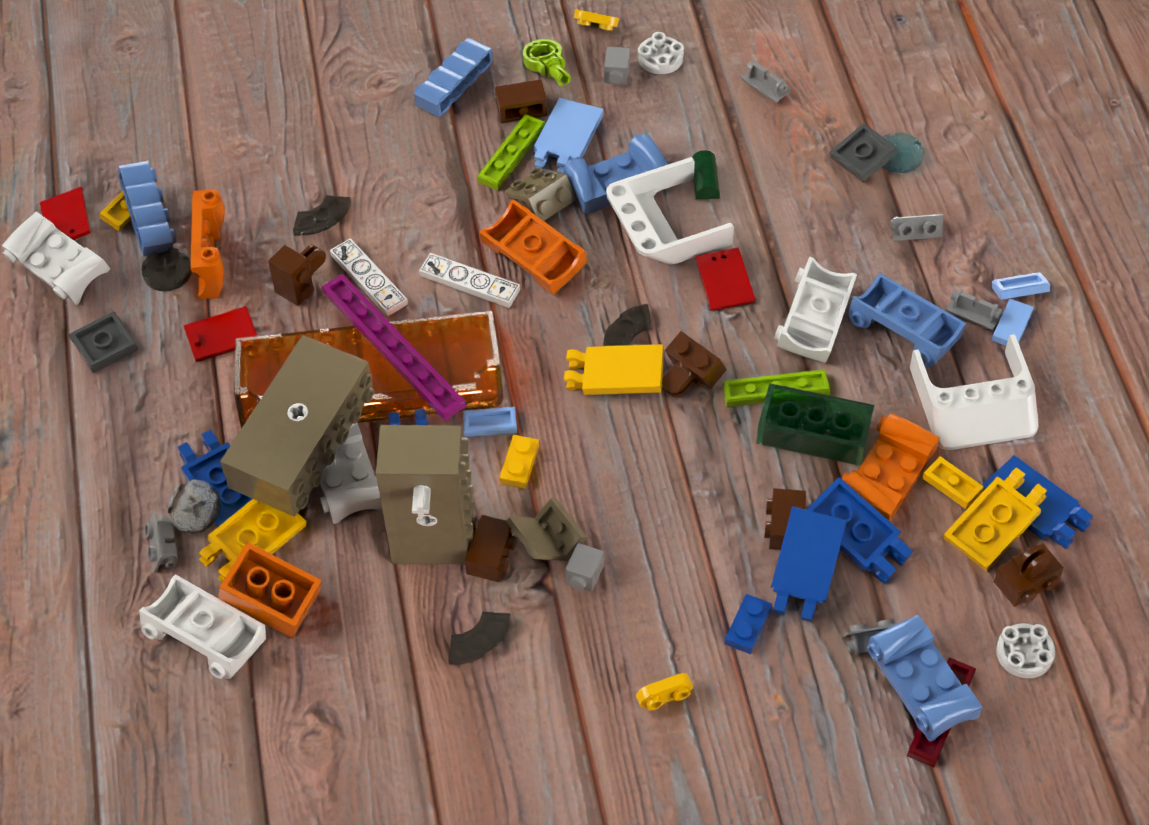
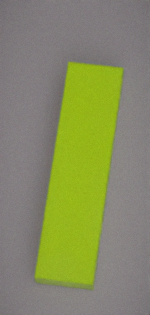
(511, 152)
(754, 389)

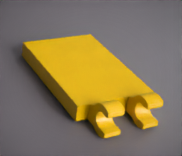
(616, 369)
(995, 520)
(254, 524)

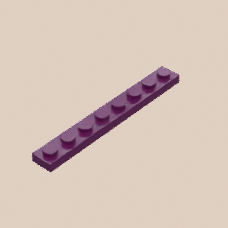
(394, 347)

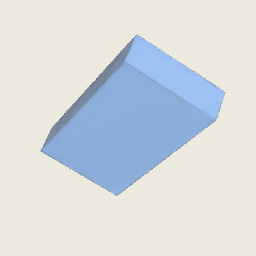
(1020, 286)
(1012, 321)
(489, 422)

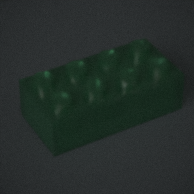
(815, 424)

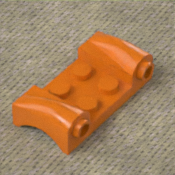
(535, 247)
(206, 261)
(893, 464)

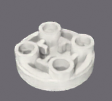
(660, 54)
(1025, 650)

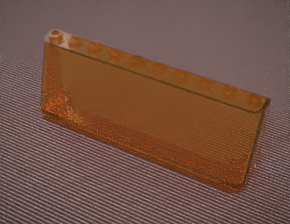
(456, 346)

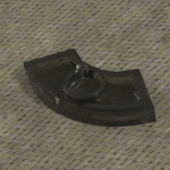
(321, 217)
(628, 326)
(480, 639)

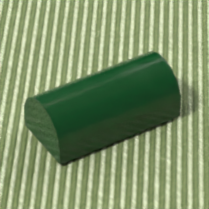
(705, 175)

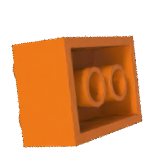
(269, 589)

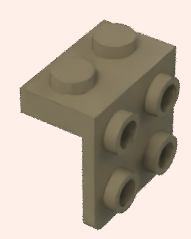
(543, 192)
(549, 534)

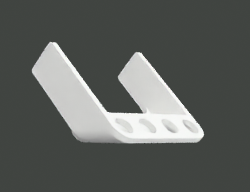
(646, 224)
(980, 411)

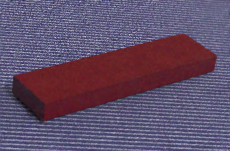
(921, 748)

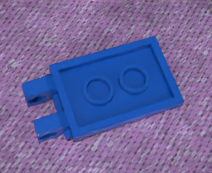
(209, 469)
(1055, 509)
(867, 532)
(807, 560)

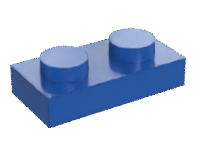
(748, 623)

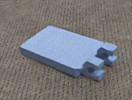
(566, 133)

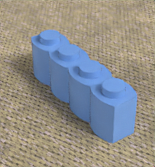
(453, 77)
(145, 208)

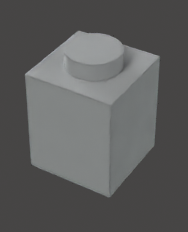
(617, 65)
(584, 567)

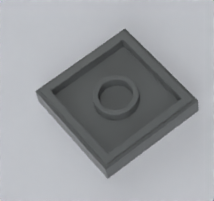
(863, 152)
(103, 342)

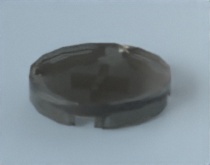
(166, 269)
(194, 506)

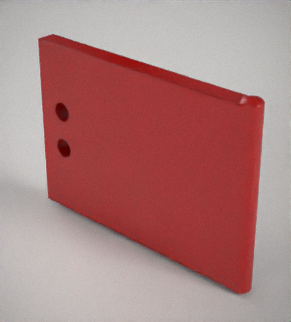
(68, 213)
(725, 279)
(219, 333)

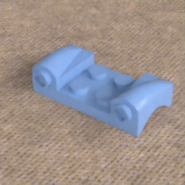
(592, 181)
(909, 316)
(922, 677)

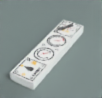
(369, 277)
(469, 280)

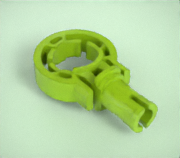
(552, 63)

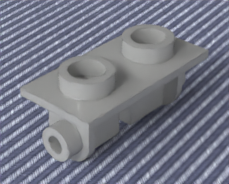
(765, 82)
(917, 227)
(976, 311)
(158, 551)
(861, 634)

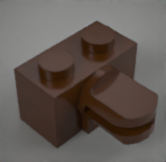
(293, 272)
(691, 365)
(1028, 574)

